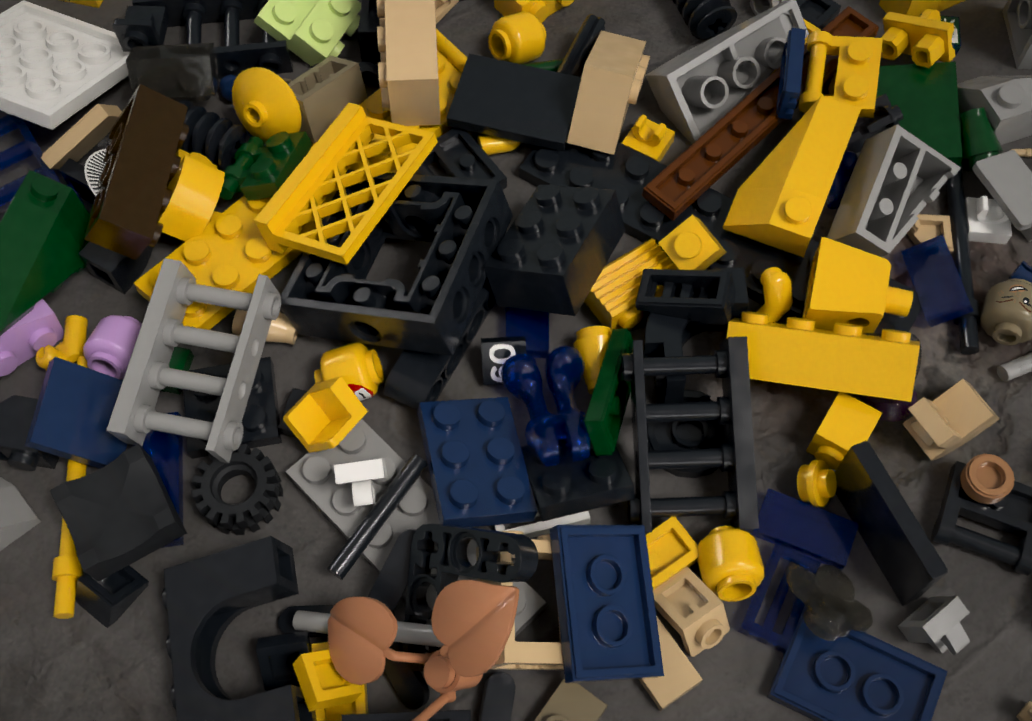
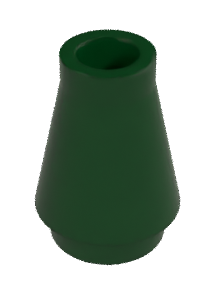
(977, 137)

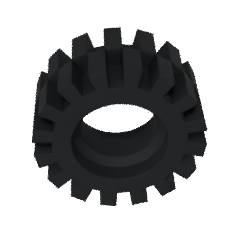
(251, 511)

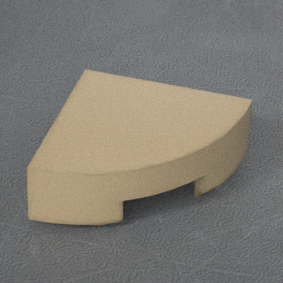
(930, 227)

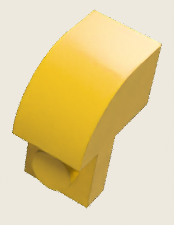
(193, 196)

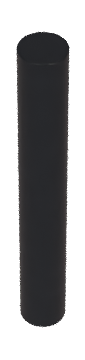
(377, 517)

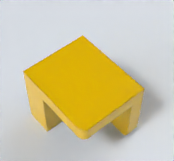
(325, 415)

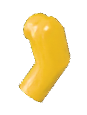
(777, 293)
(71, 346)

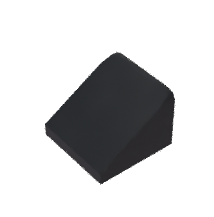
(111, 595)

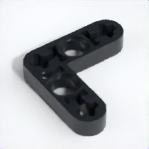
(452, 561)

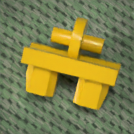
(921, 37)

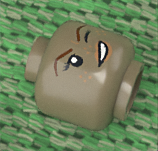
(1008, 312)

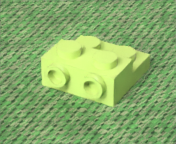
(310, 26)

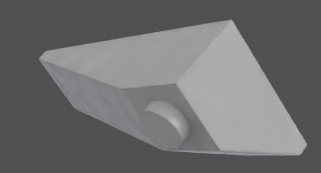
(719, 73)
(1005, 101)

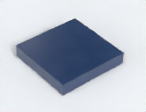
(75, 415)

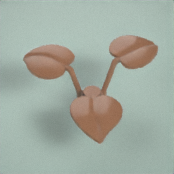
(467, 617)

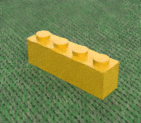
(829, 358)

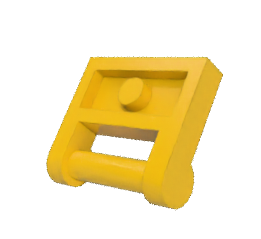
(855, 75)

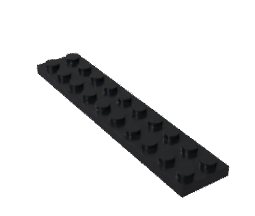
(628, 175)

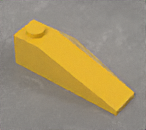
(791, 185)

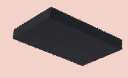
(514, 102)
(887, 524)

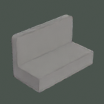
(1011, 187)

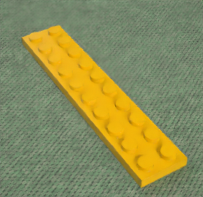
(231, 246)

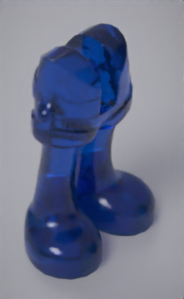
(562, 373)

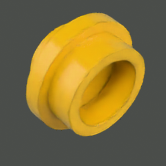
(816, 483)

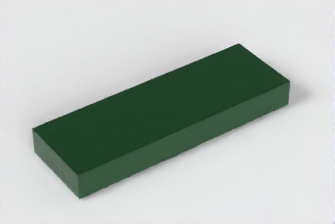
(609, 396)

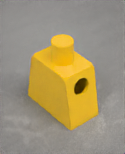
(851, 288)

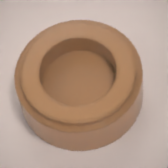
(987, 478)

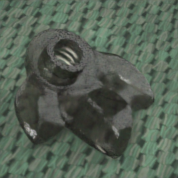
(828, 600)

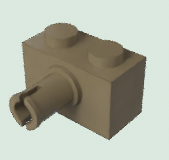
(326, 92)

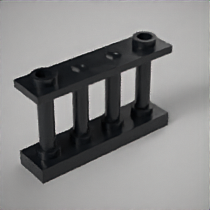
(231, 57)
(731, 410)

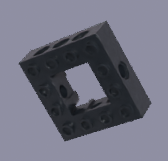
(464, 223)

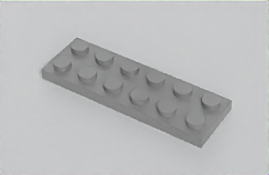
(316, 479)

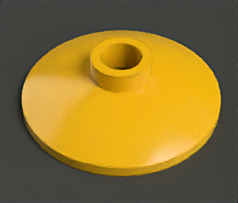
(265, 103)

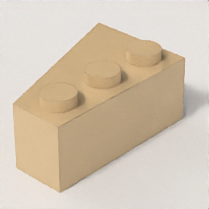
(607, 87)

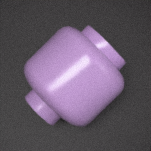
(112, 345)

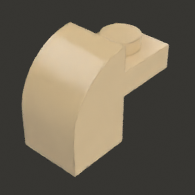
(949, 420)

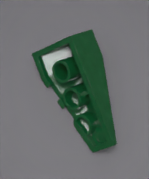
(38, 244)

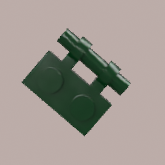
(262, 169)

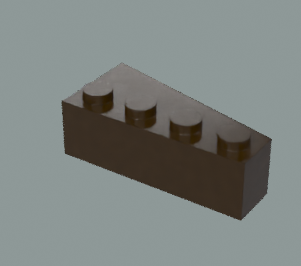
(137, 173)

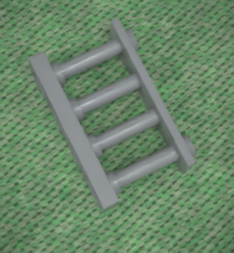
(163, 330)

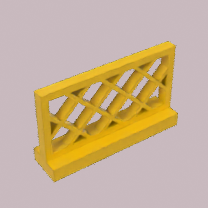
(325, 171)

